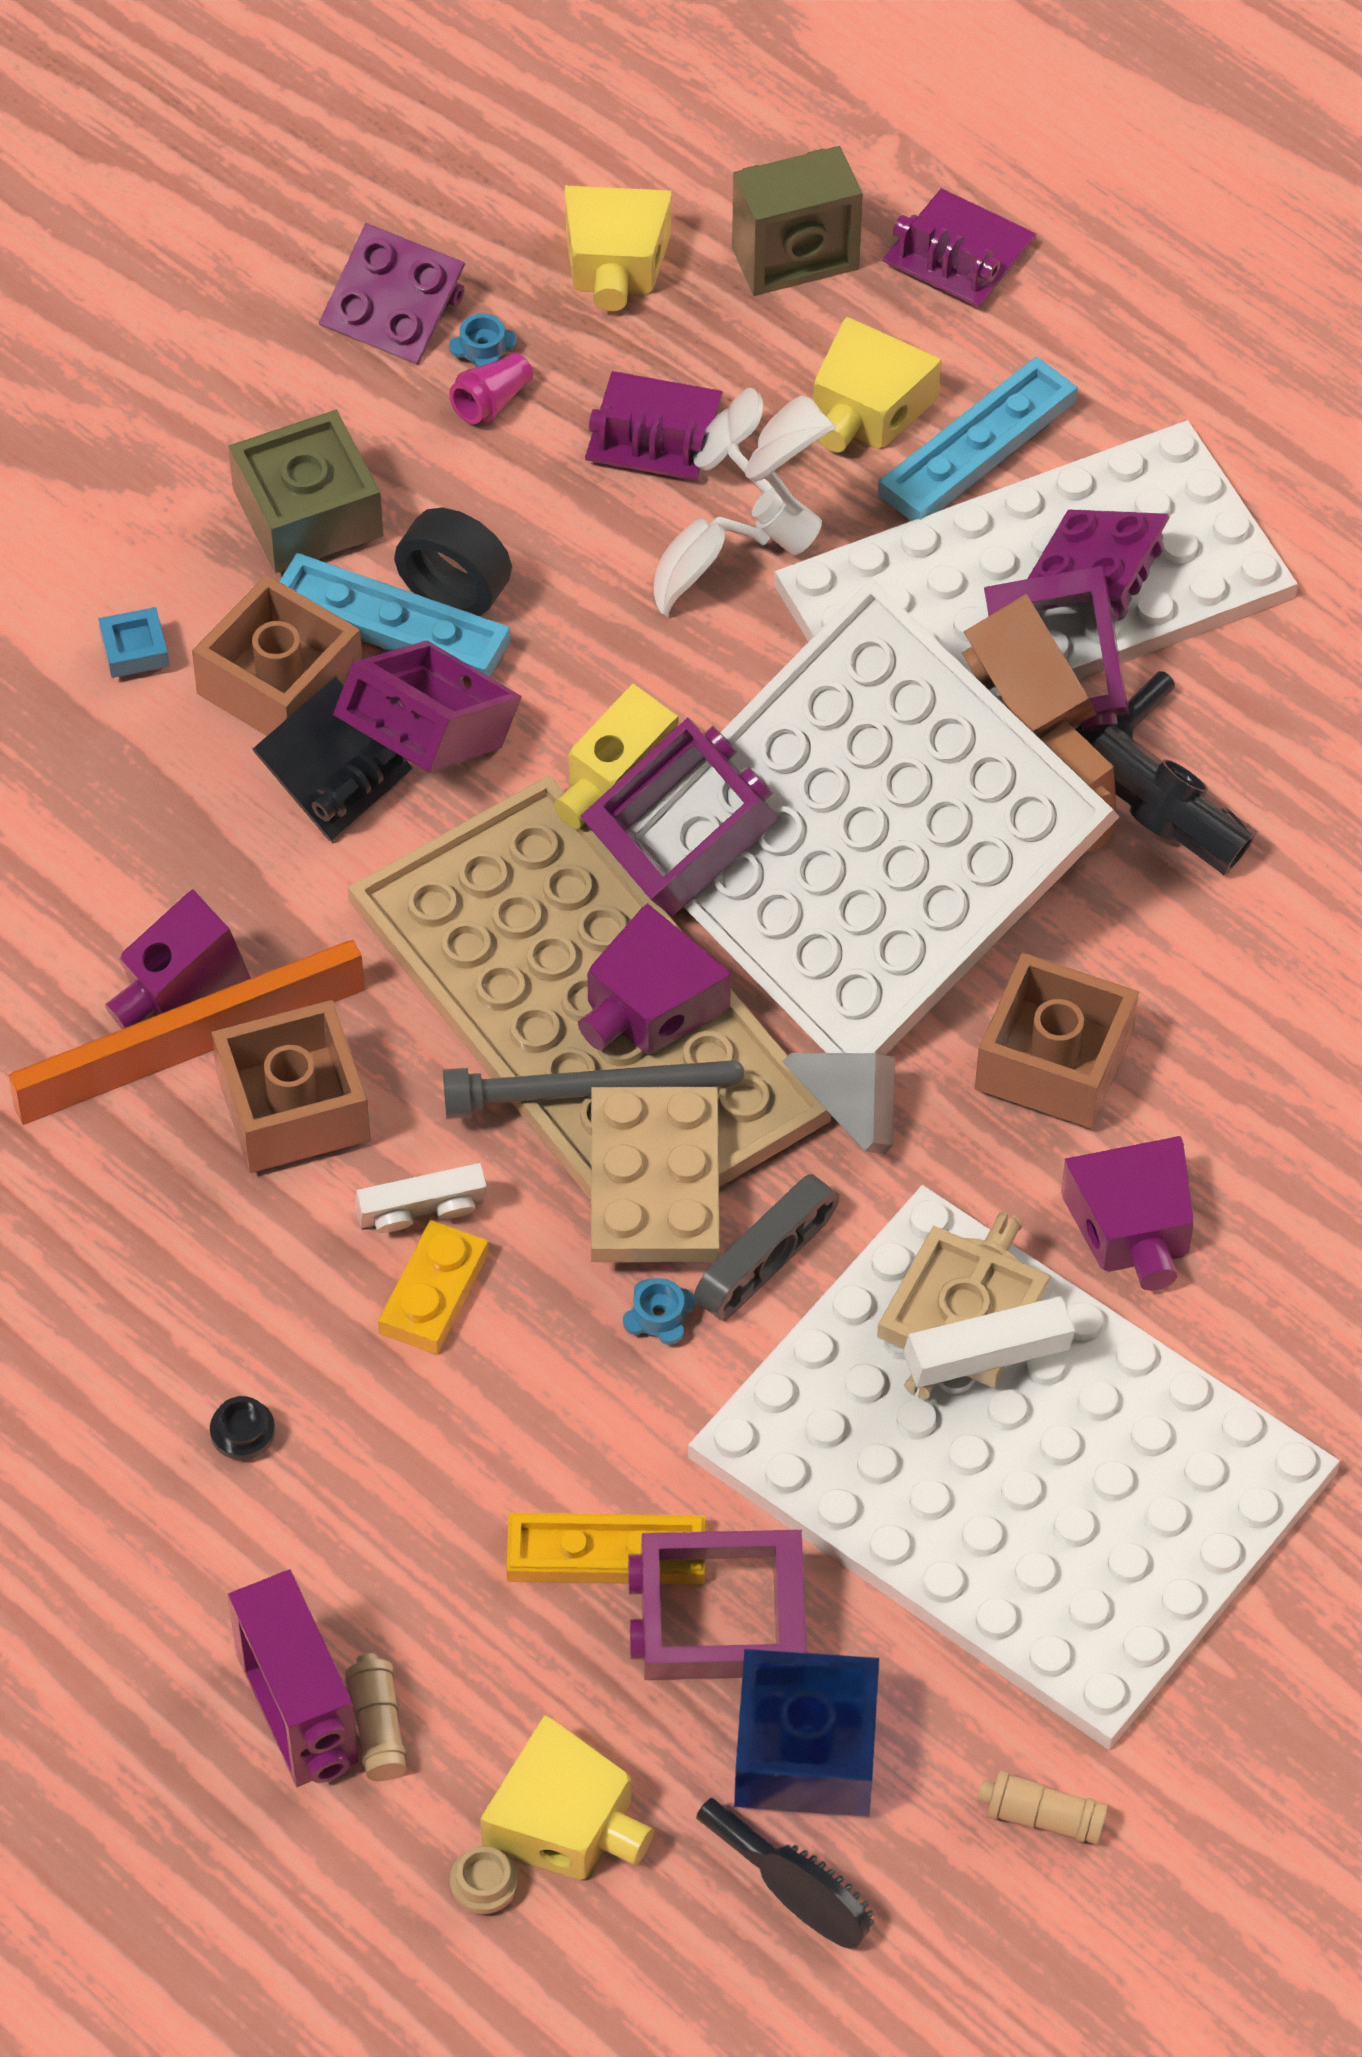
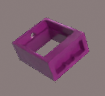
(1067, 590)
(421, 707)
(649, 782)
(715, 1660)
(294, 1679)

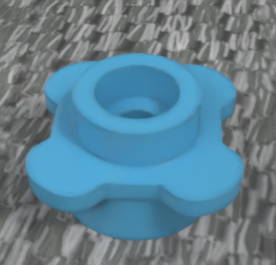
(482, 340)
(664, 1295)

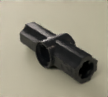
(1174, 802)

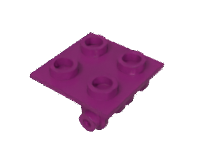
(958, 247)
(393, 293)
(651, 425)
(1112, 539)

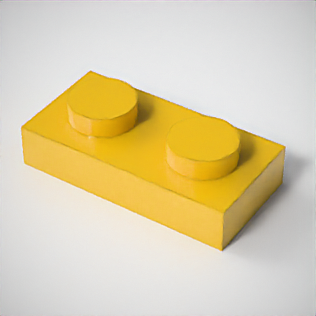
(433, 1287)

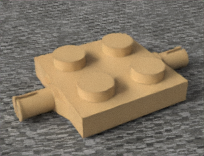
(961, 1281)

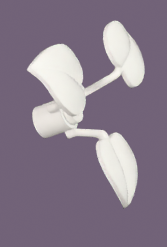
(776, 510)

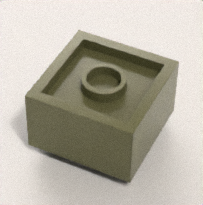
(796, 220)
(306, 490)

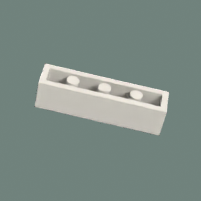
(989, 1341)

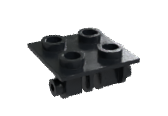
(328, 763)

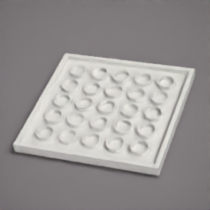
(902, 834)

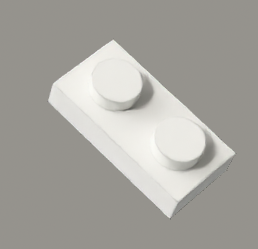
(397, 1203)

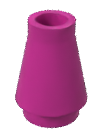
(487, 389)

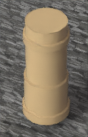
(376, 1716)
(1042, 1807)

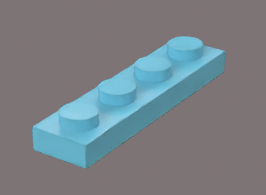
(978, 440)
(398, 617)

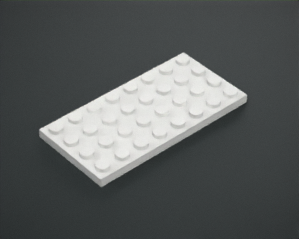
(1209, 574)

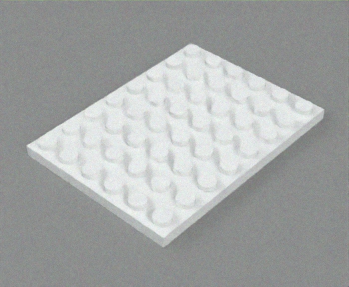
(1045, 1525)

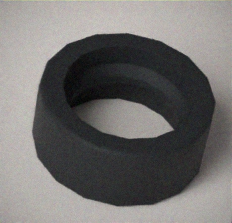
(466, 543)

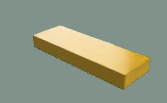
(593, 1547)

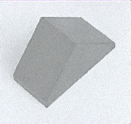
(854, 1091)

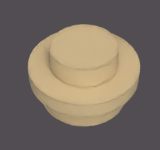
(483, 1880)

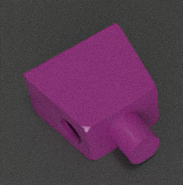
(177, 962)
(652, 986)
(1133, 1207)

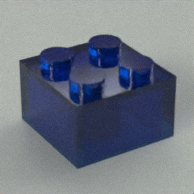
(806, 1732)

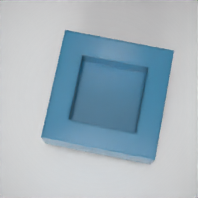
(133, 642)

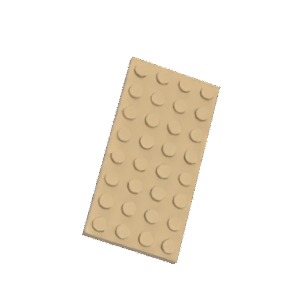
(501, 944)

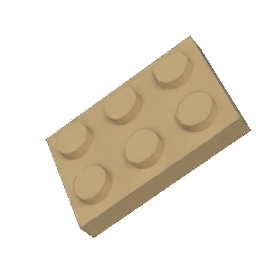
(654, 1174)

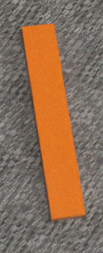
(181, 1032)

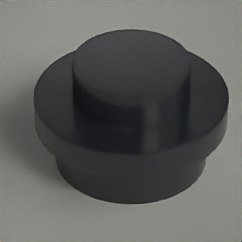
(242, 1428)

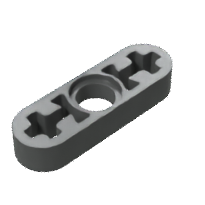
(766, 1247)

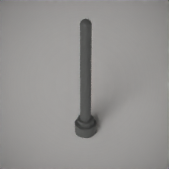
(469, 1092)

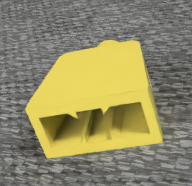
(616, 240)
(873, 386)
(612, 749)
(563, 1807)

